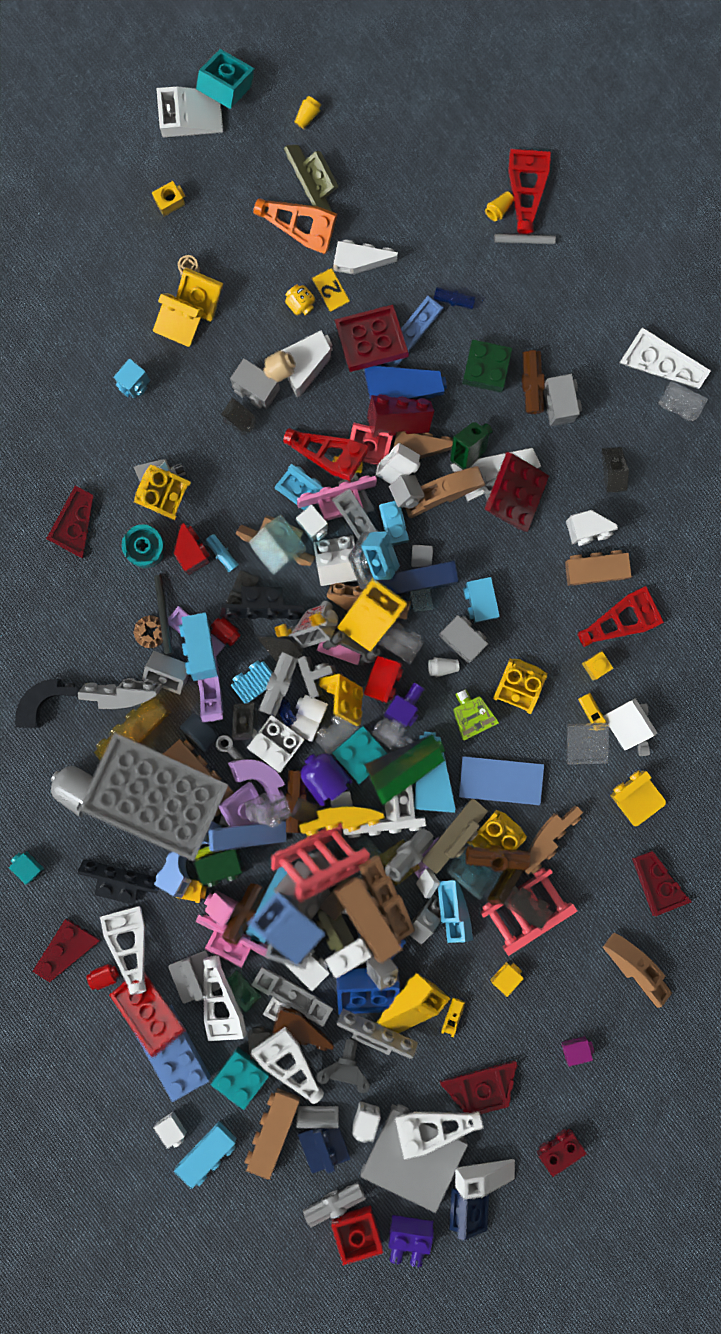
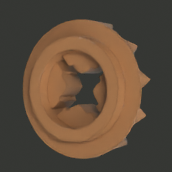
(140, 629)

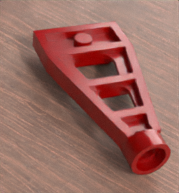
(527, 162)
(348, 461)
(644, 608)

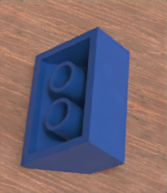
(361, 995)

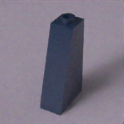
(422, 578)

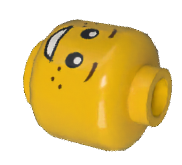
(300, 300)

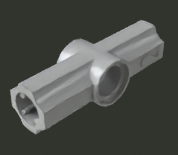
(278, 684)
(409, 854)
(334, 1204)

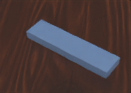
(418, 324)
(246, 836)

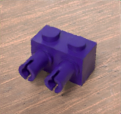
(404, 709)
(411, 1236)

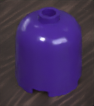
(324, 777)

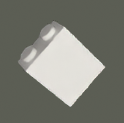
(310, 358)

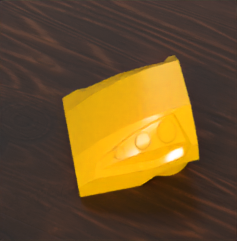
(161, 491)
(520, 684)
(499, 831)

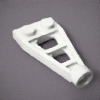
(120, 923)
(223, 1027)
(277, 1047)
(410, 1137)

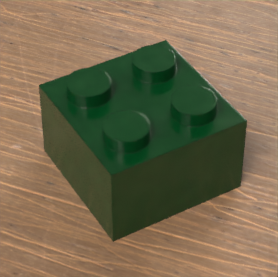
(487, 366)
(219, 866)

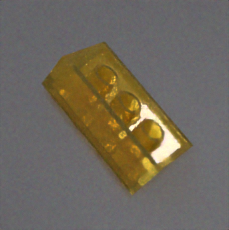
(138, 723)

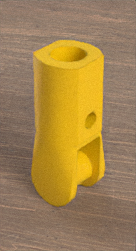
(590, 708)
(454, 1013)

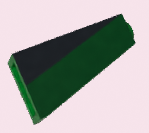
(404, 767)

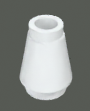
(442, 666)

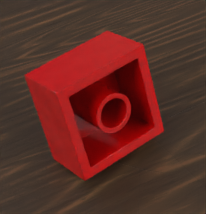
(357, 1235)

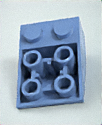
(286, 928)

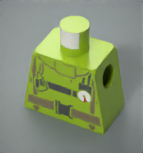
(472, 715)

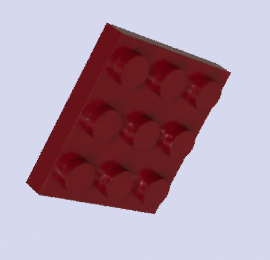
(371, 338)
(516, 492)

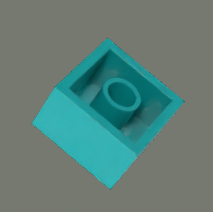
(225, 78)
(358, 751)
(240, 1078)

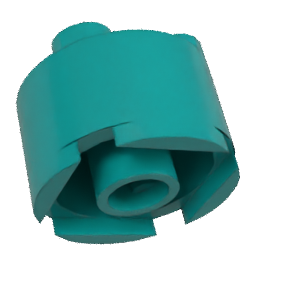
(134, 539)

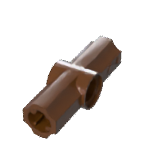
(533, 382)
(296, 789)
(497, 858)
(243, 914)

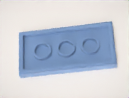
(501, 780)

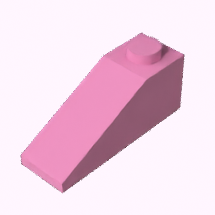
(219, 907)

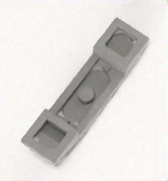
(353, 513)
(292, 995)

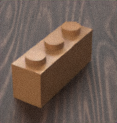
(598, 568)

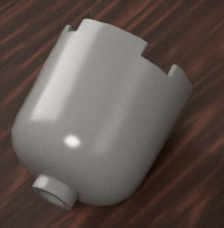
(70, 787)

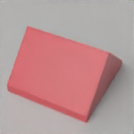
(378, 446)

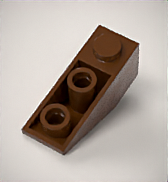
(301, 1028)

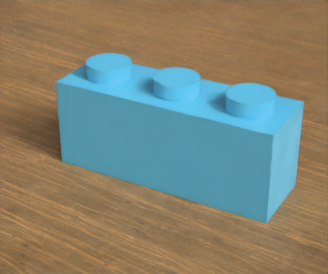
(198, 647)
(206, 1155)

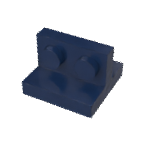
(324, 1148)
(468, 1216)

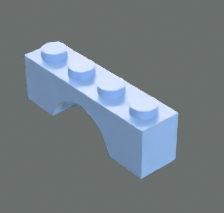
(173, 876)

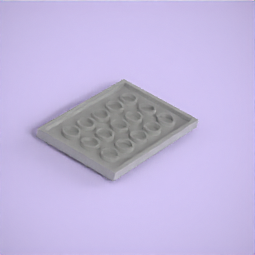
(153, 797)

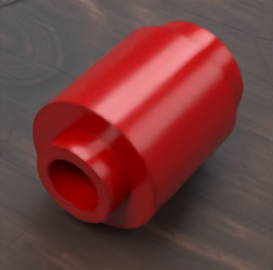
(225, 631)
(102, 977)

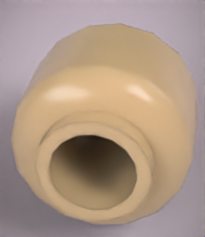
(279, 366)

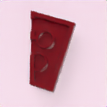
(72, 523)
(659, 887)
(64, 949)

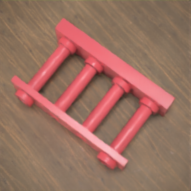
(322, 878)
(529, 931)

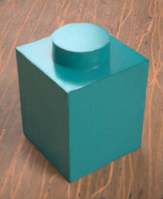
(25, 867)

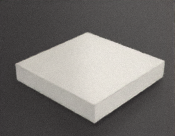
(630, 724)

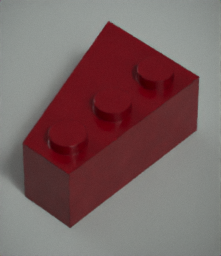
(399, 414)

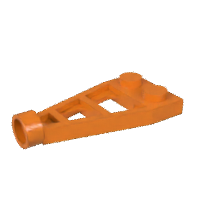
(321, 227)

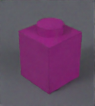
(577, 1051)

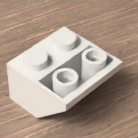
(589, 525)
(333, 560)
(275, 743)

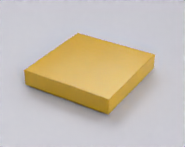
(200, 291)

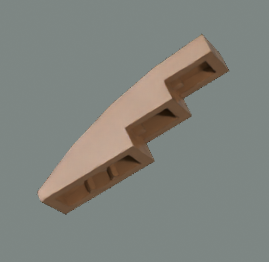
(384, 892)

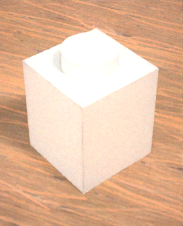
(170, 1130)

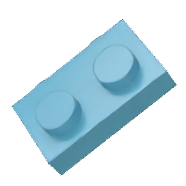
(296, 483)

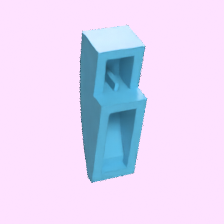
(454, 912)

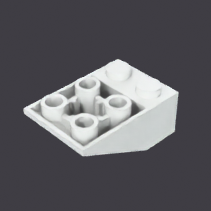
(187, 112)

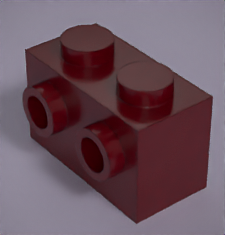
(561, 1152)

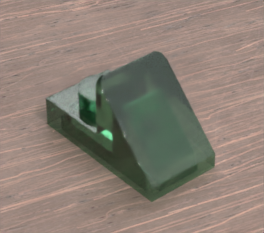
(242, 990)

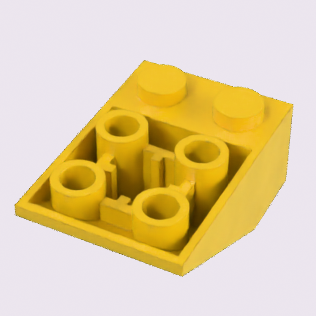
(372, 614)
(414, 1005)

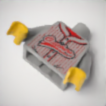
(314, 627)

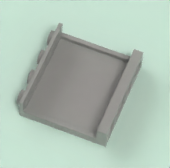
(416, 1178)

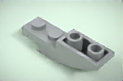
(125, 695)

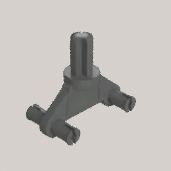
(342, 639)
(345, 1069)

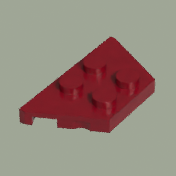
(482, 1089)

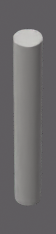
(537, 239)

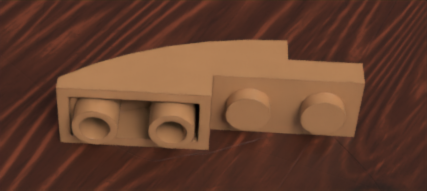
(447, 489)
(346, 596)
(543, 843)
(640, 967)

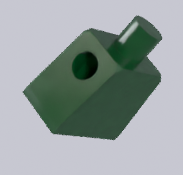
(470, 444)

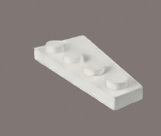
(661, 359)
(491, 465)

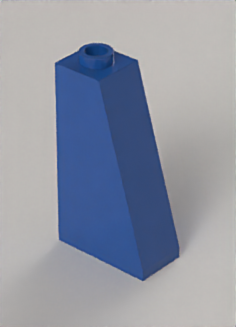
(404, 382)

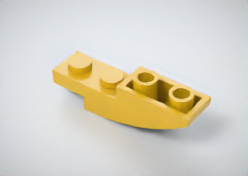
(350, 818)

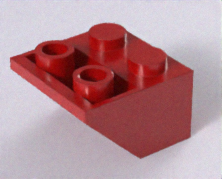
(189, 552)
(382, 679)

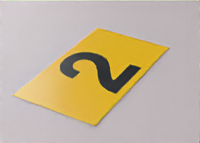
(330, 289)

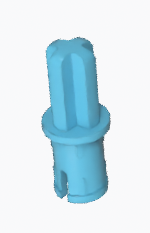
(221, 553)

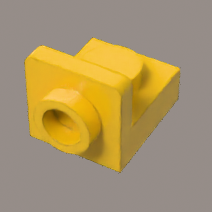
(195, 891)

